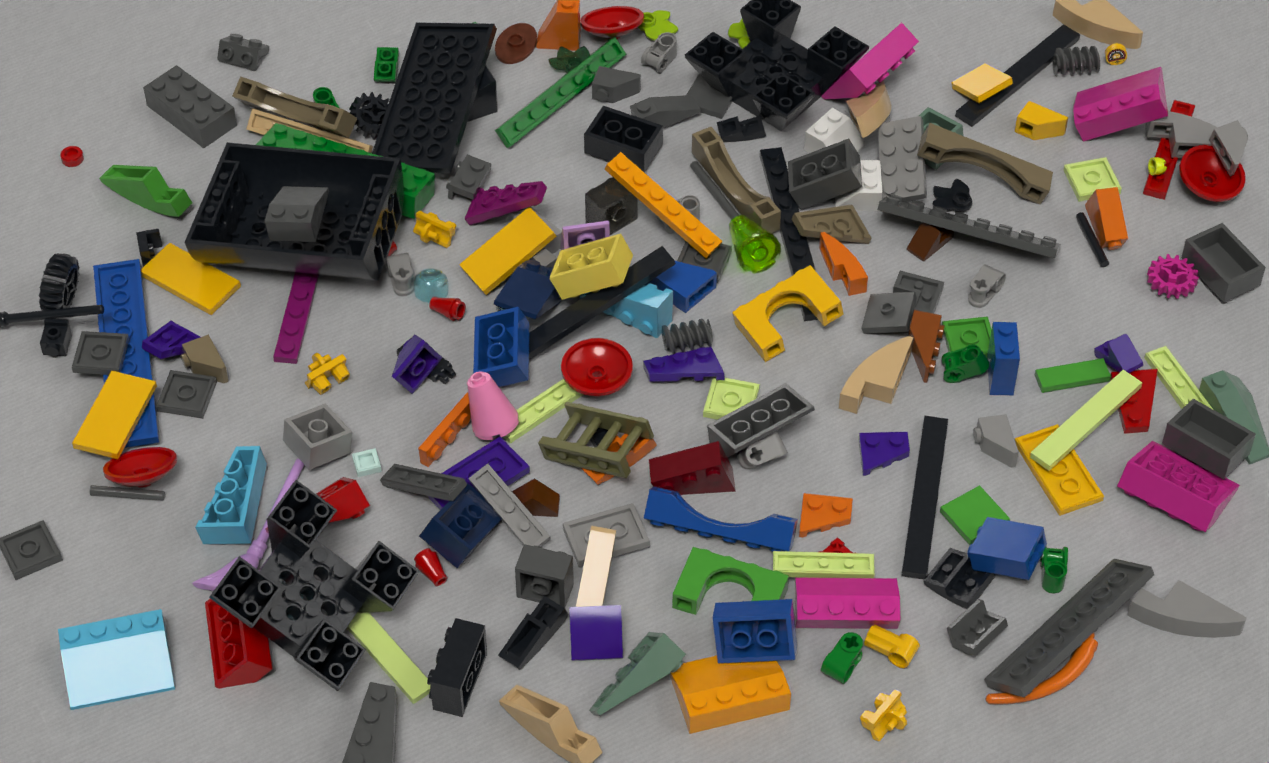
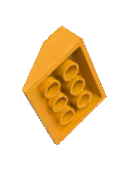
(729, 693)

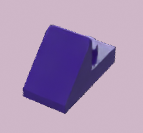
(1120, 354)

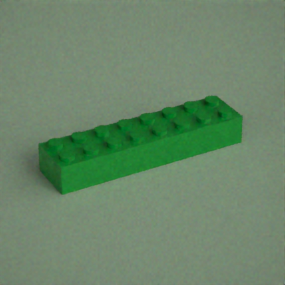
(417, 183)

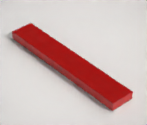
(1158, 184)

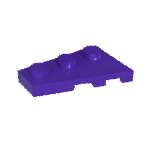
(693, 363)

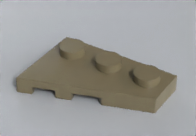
(839, 222)

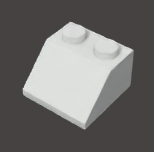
(831, 129)
(870, 193)

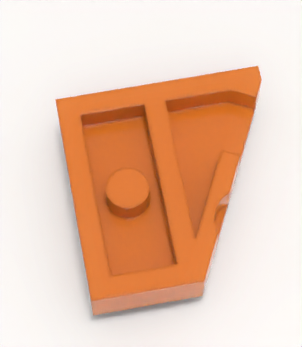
(824, 513)

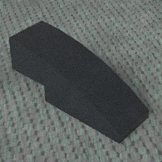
(533, 633)

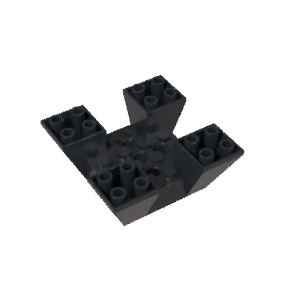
(773, 73)
(296, 557)

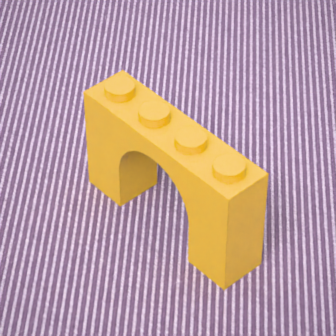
(802, 288)

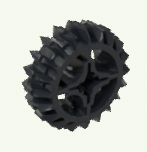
(59, 282)

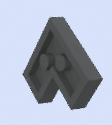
(926, 290)

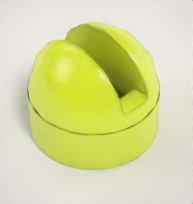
(1156, 166)

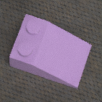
(583, 233)

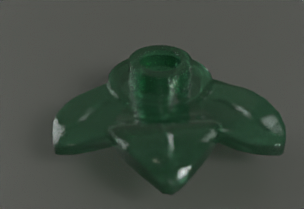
(567, 60)

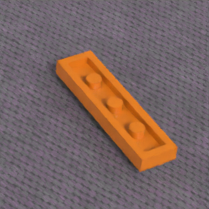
(445, 432)

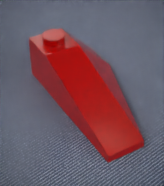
(345, 497)

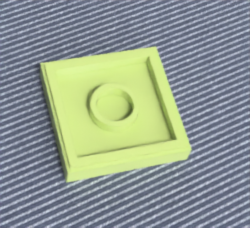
(1089, 176)
(728, 396)

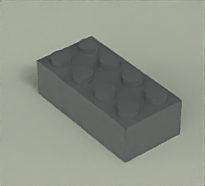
(190, 106)

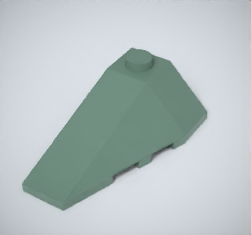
(1233, 400)
(650, 662)

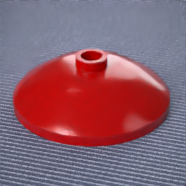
(612, 21)
(1208, 177)
(596, 367)
(140, 466)

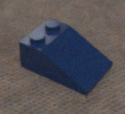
(529, 290)
(460, 526)

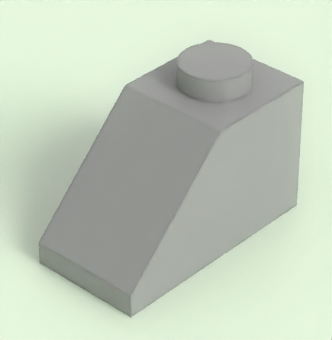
(1229, 144)
(996, 439)

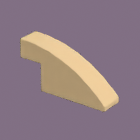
(1099, 22)
(870, 110)
(877, 375)
(551, 725)

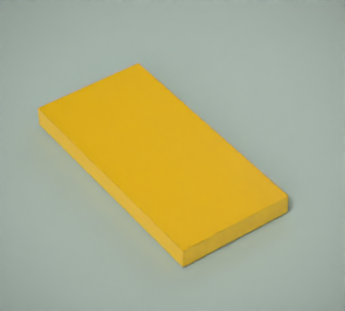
(507, 250)
(189, 279)
(114, 415)
(1068, 482)

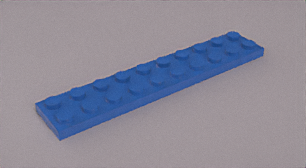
(122, 295)

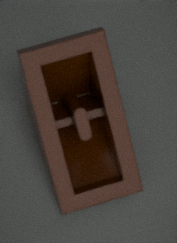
(538, 498)

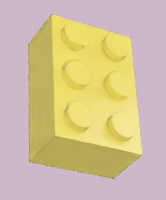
(591, 266)

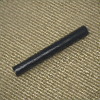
(1092, 239)

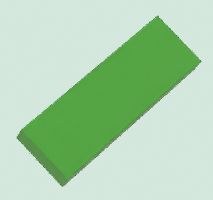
(1072, 375)

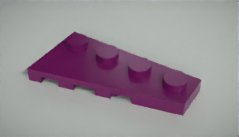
(497, 201)

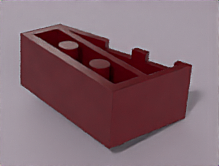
(694, 470)

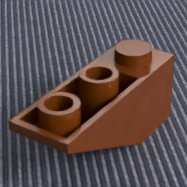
(926, 330)

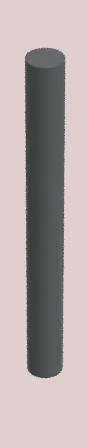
(713, 189)

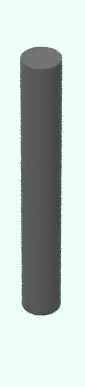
(127, 492)

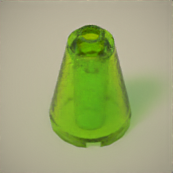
(753, 244)

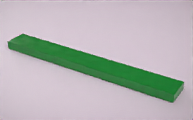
(559, 93)

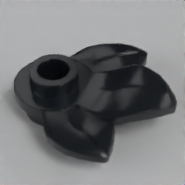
(953, 198)

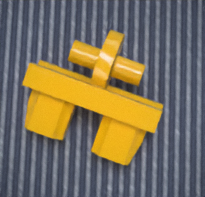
(433, 229)
(323, 368)
(888, 715)

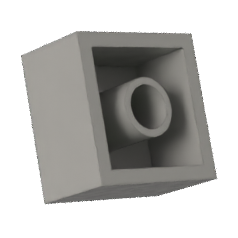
(317, 436)

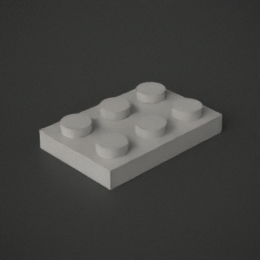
(624, 519)

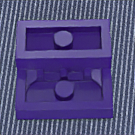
(596, 632)

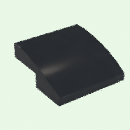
(957, 580)

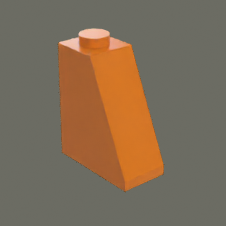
(561, 27)
(1107, 217)

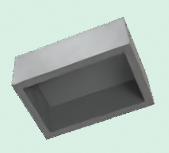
(1223, 262)
(1208, 438)

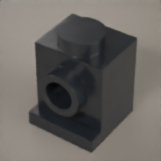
(55, 337)

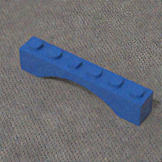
(670, 508)

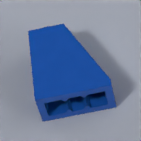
(688, 284)

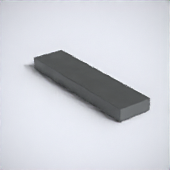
(423, 482)

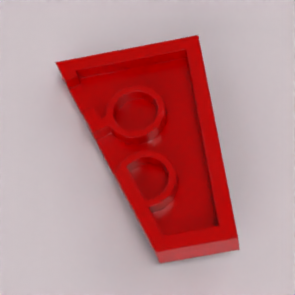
(1136, 411)

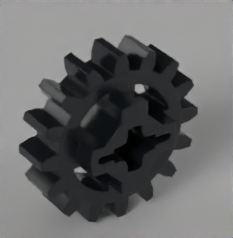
(371, 115)

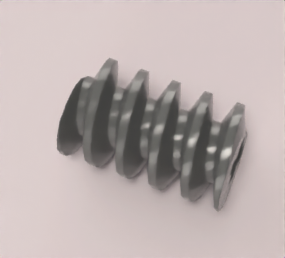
(1076, 59)
(687, 335)

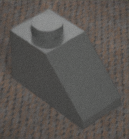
(614, 85)

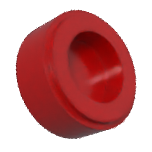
(71, 156)

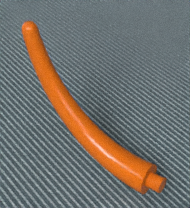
(1072, 670)

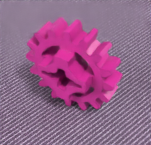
(1172, 276)

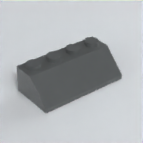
(758, 419)

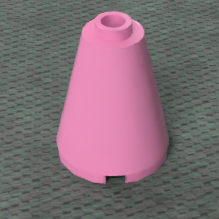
(489, 408)

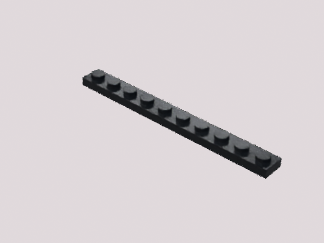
(795, 245)

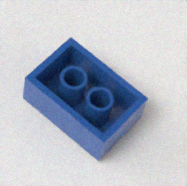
(502, 346)
(755, 631)

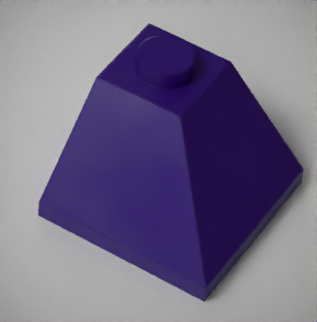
(415, 363)

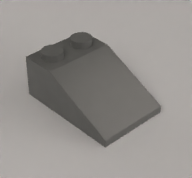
(296, 213)

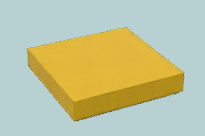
(982, 83)

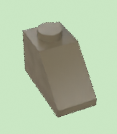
(204, 358)

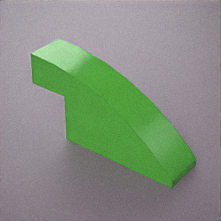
(146, 188)

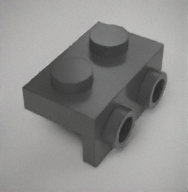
(241, 51)
(468, 177)
(975, 628)

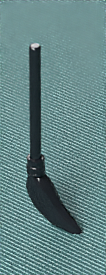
(6, 318)

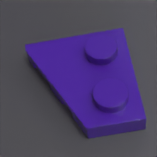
(168, 340)
(882, 449)

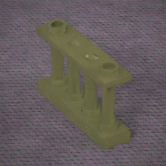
(596, 458)

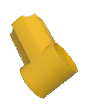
(897, 648)

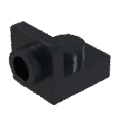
(147, 242)

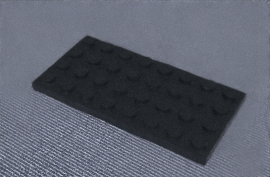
(435, 94)

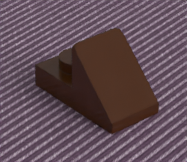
(928, 240)

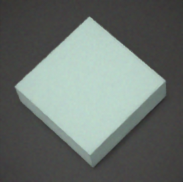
(366, 462)

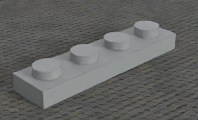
(508, 507)

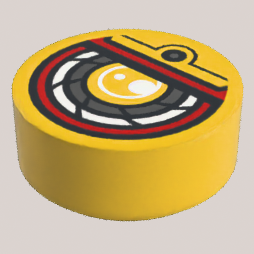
(1116, 54)

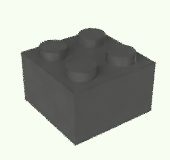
(543, 574)

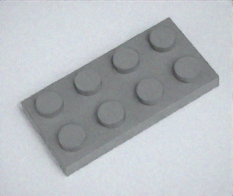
(901, 168)

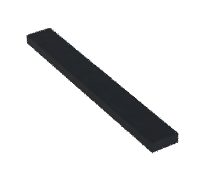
(1021, 73)
(597, 302)
(925, 498)

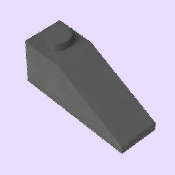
(665, 109)

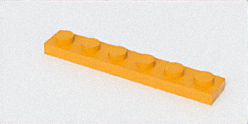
(663, 205)

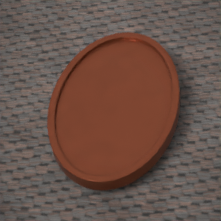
(516, 43)

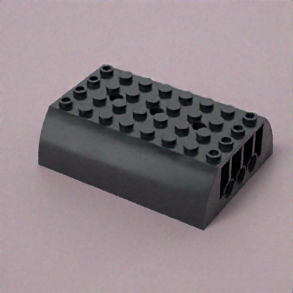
(361, 205)

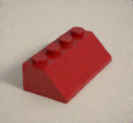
(237, 651)

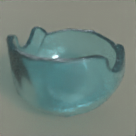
(430, 283)

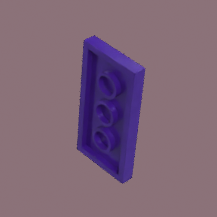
(498, 455)

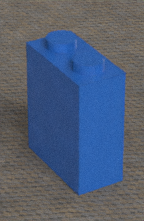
(1003, 358)
(1007, 548)

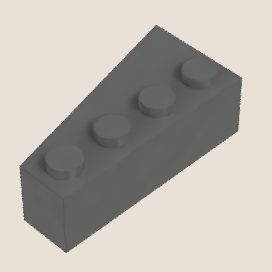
(375, 727)

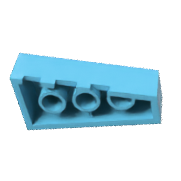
(644, 309)
(235, 505)

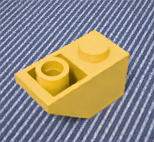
(1040, 122)

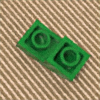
(386, 64)

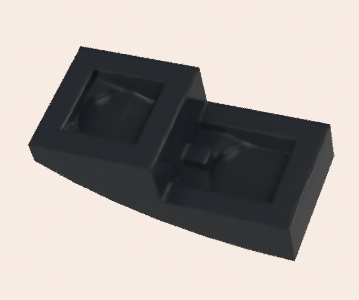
(744, 130)

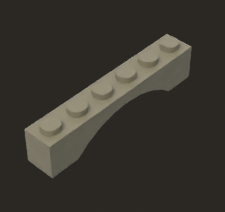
(310, 113)
(713, 156)
(1024, 177)

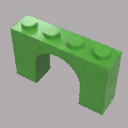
(708, 569)

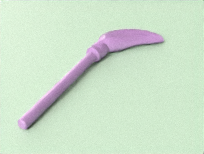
(258, 546)

